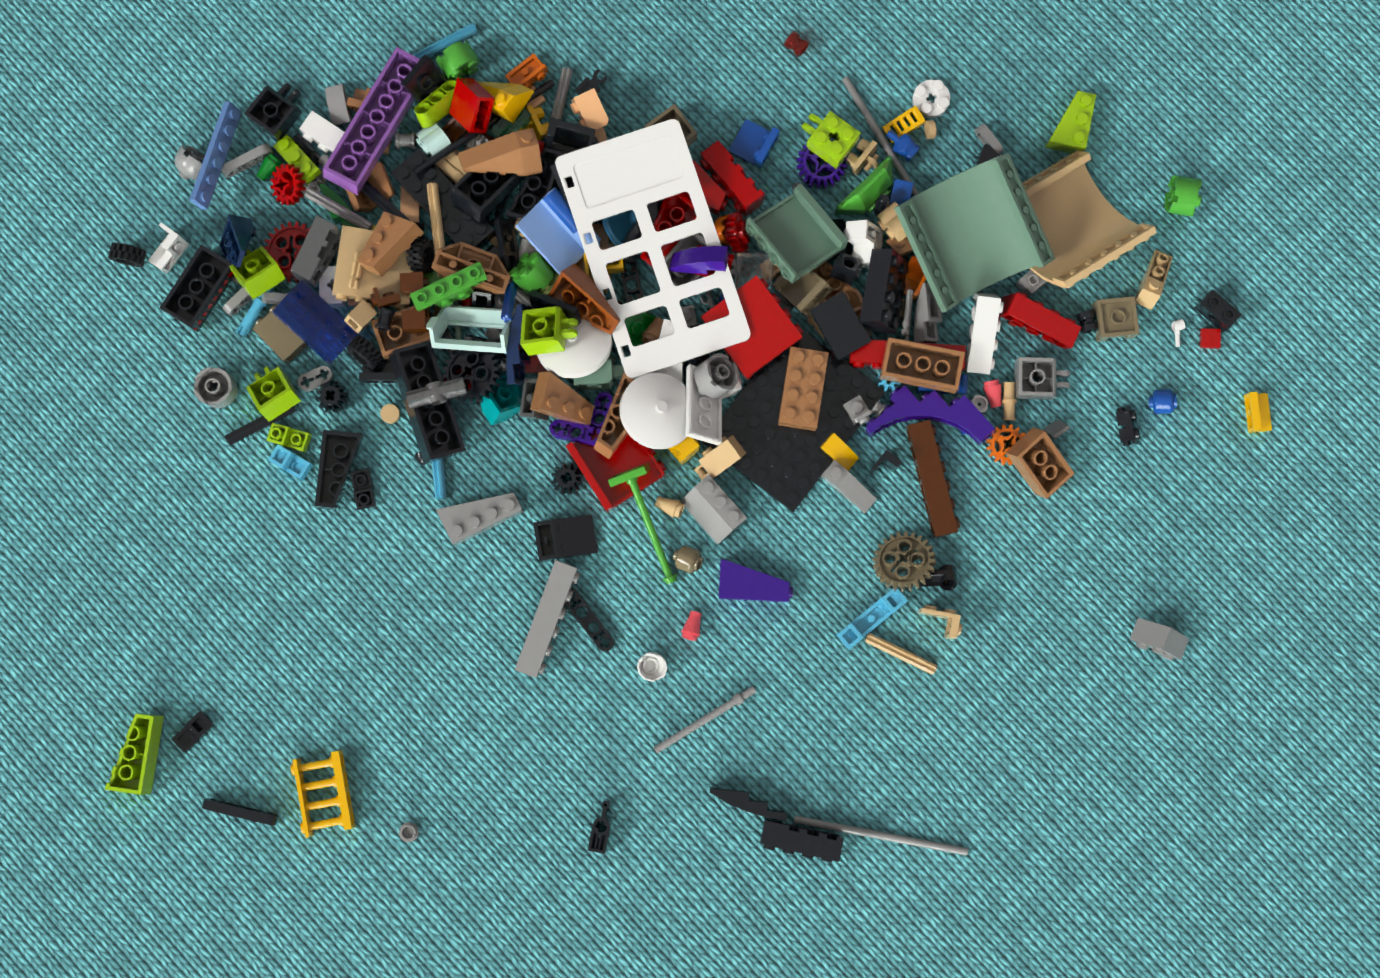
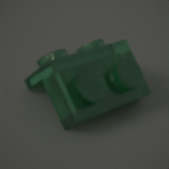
(506, 127)

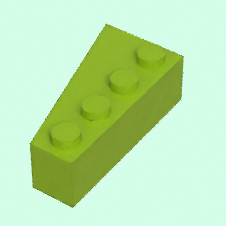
(138, 757)

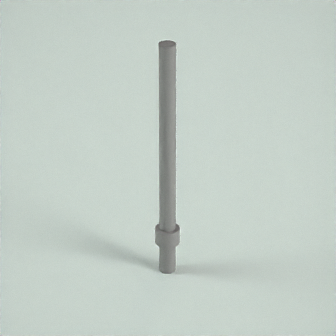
(737, 699)

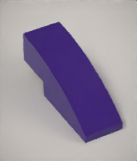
(700, 260)

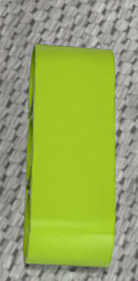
(435, 105)

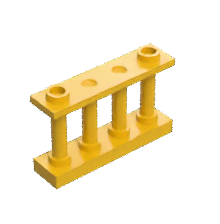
(342, 800)

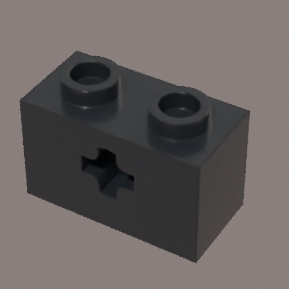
(1217, 311)

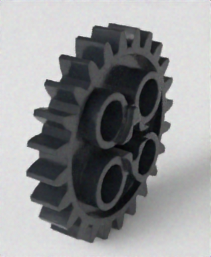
(473, 373)

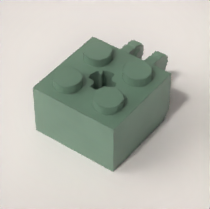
(600, 379)

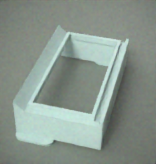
(473, 318)

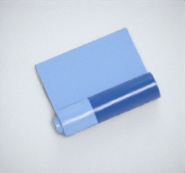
(554, 232)

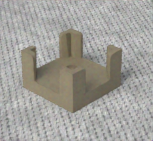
(1116, 318)

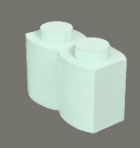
(432, 139)

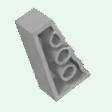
(478, 516)

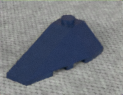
(236, 238)

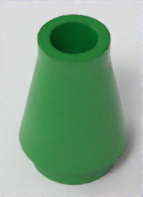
(268, 166)

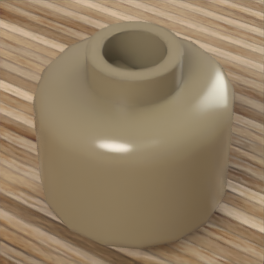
(688, 559)

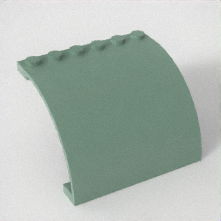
(974, 230)

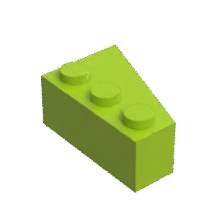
(1074, 125)

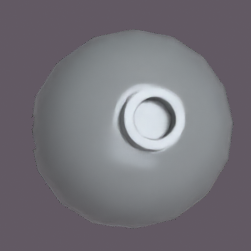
(188, 162)

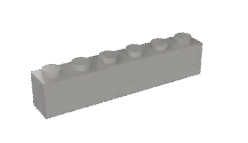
(546, 619)

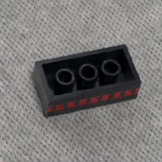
(198, 288)

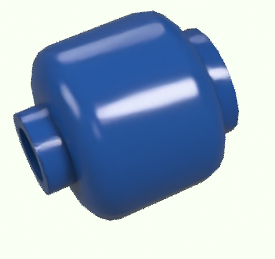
(1163, 401)

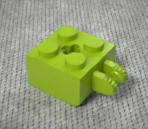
(828, 128)
(258, 272)
(546, 330)
(273, 393)

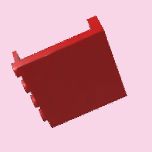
(768, 324)
(599, 469)

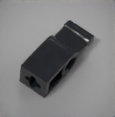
(595, 832)

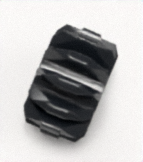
(337, 391)
(563, 473)

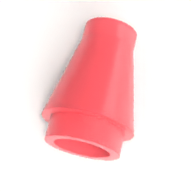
(993, 392)
(692, 626)

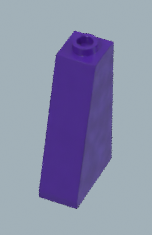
(751, 585)

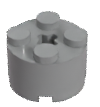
(716, 376)
(225, 391)

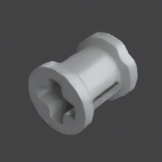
(405, 140)

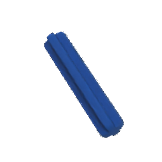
(509, 302)

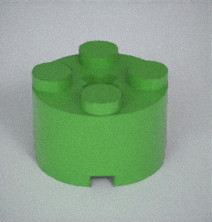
(458, 61)
(1183, 195)
(532, 272)

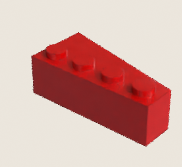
(1039, 320)

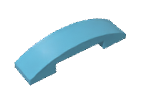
(871, 618)

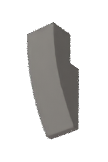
(926, 316)

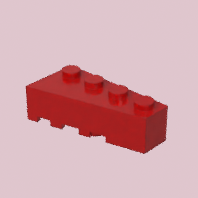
(732, 179)

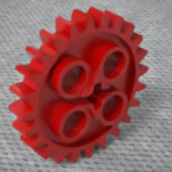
(281, 254)

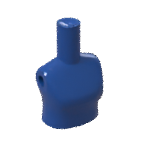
(903, 145)

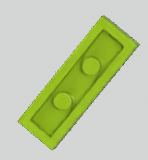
(294, 155)

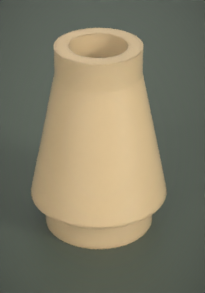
(670, 506)

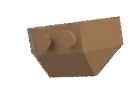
(461, 255)

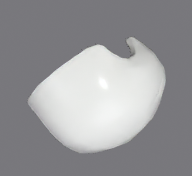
(652, 666)

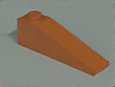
(579, 290)

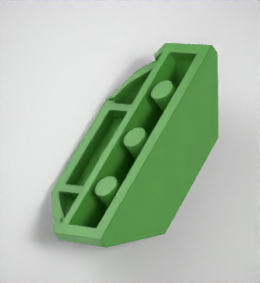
(868, 192)

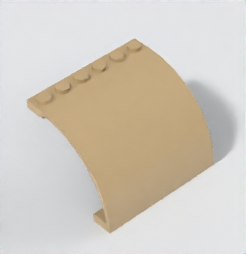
(1079, 222)

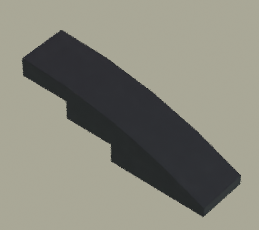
(740, 800)

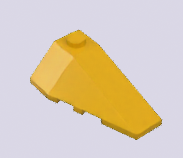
(509, 98)

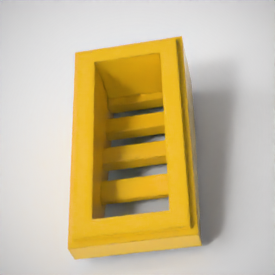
(900, 119)

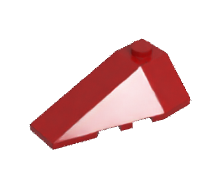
(673, 212)

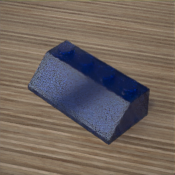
(315, 322)

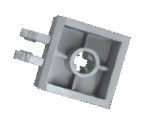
(1045, 371)

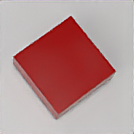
(1210, 338)

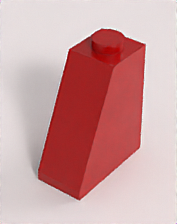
(713, 193)

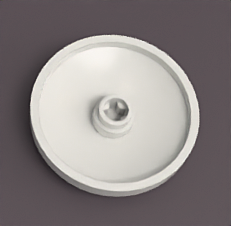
(581, 354)
(655, 410)

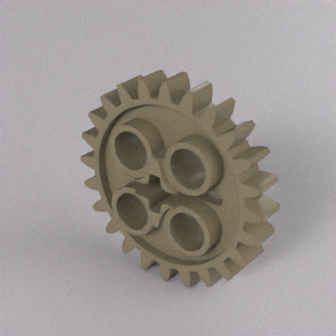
(892, 550)

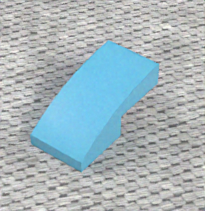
(290, 462)

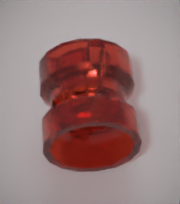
(796, 44)

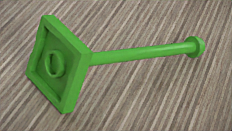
(630, 477)

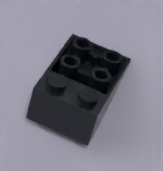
(565, 538)

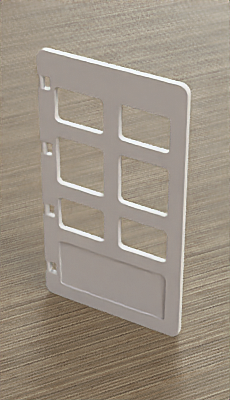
(629, 176)

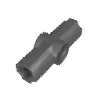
(436, 393)

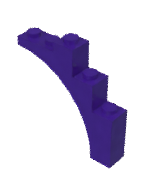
(932, 407)

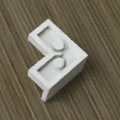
(169, 250)

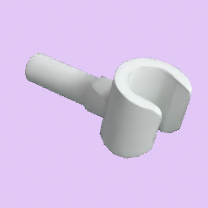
(1176, 326)

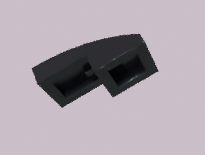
(192, 732)

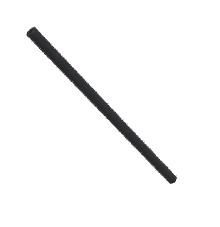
(469, 136)

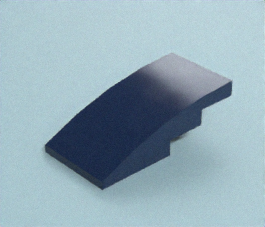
(516, 355)

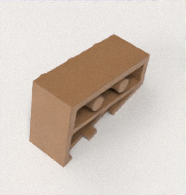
(387, 243)
(560, 400)

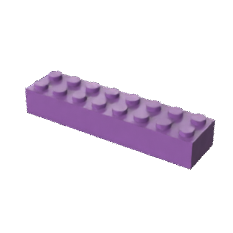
(372, 125)

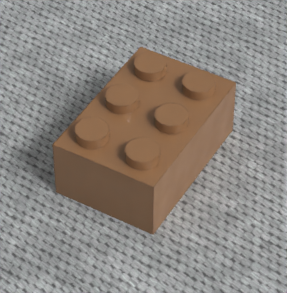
(397, 338)
(1040, 462)

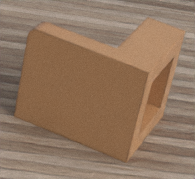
(358, 98)

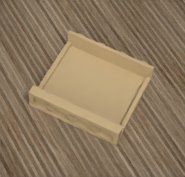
(354, 240)

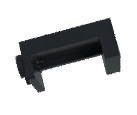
(569, 134)

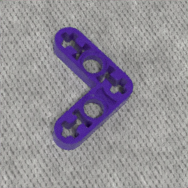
(587, 430)

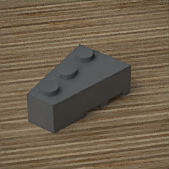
(316, 252)

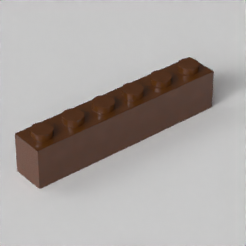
(931, 478)

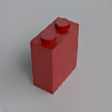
(471, 105)

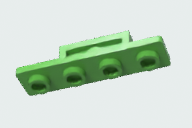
(450, 288)

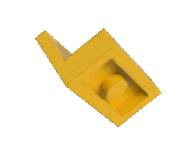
(1257, 412)

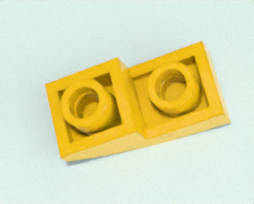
(839, 451)

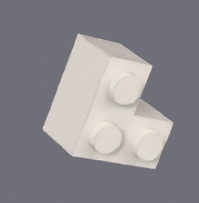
(864, 237)

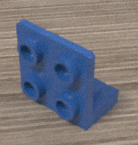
(754, 143)

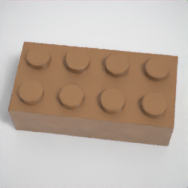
(922, 365)
(803, 388)

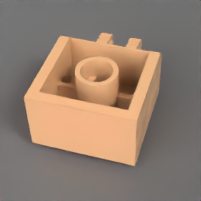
(591, 113)

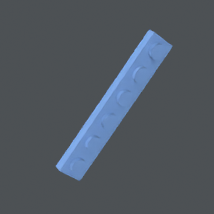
(215, 155)

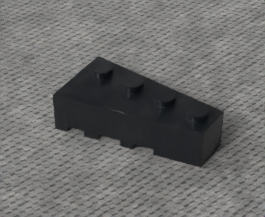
(535, 186)
(335, 464)
(801, 840)

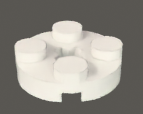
(934, 88)

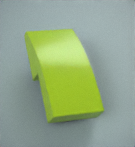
(289, 437)

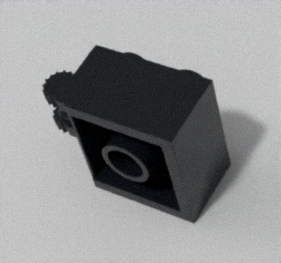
(274, 102)

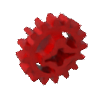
(288, 184)
(736, 232)

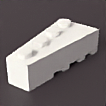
(983, 333)

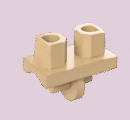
(867, 150)

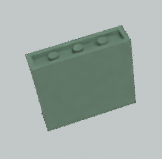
(797, 234)

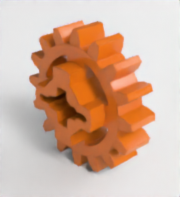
(1000, 441)

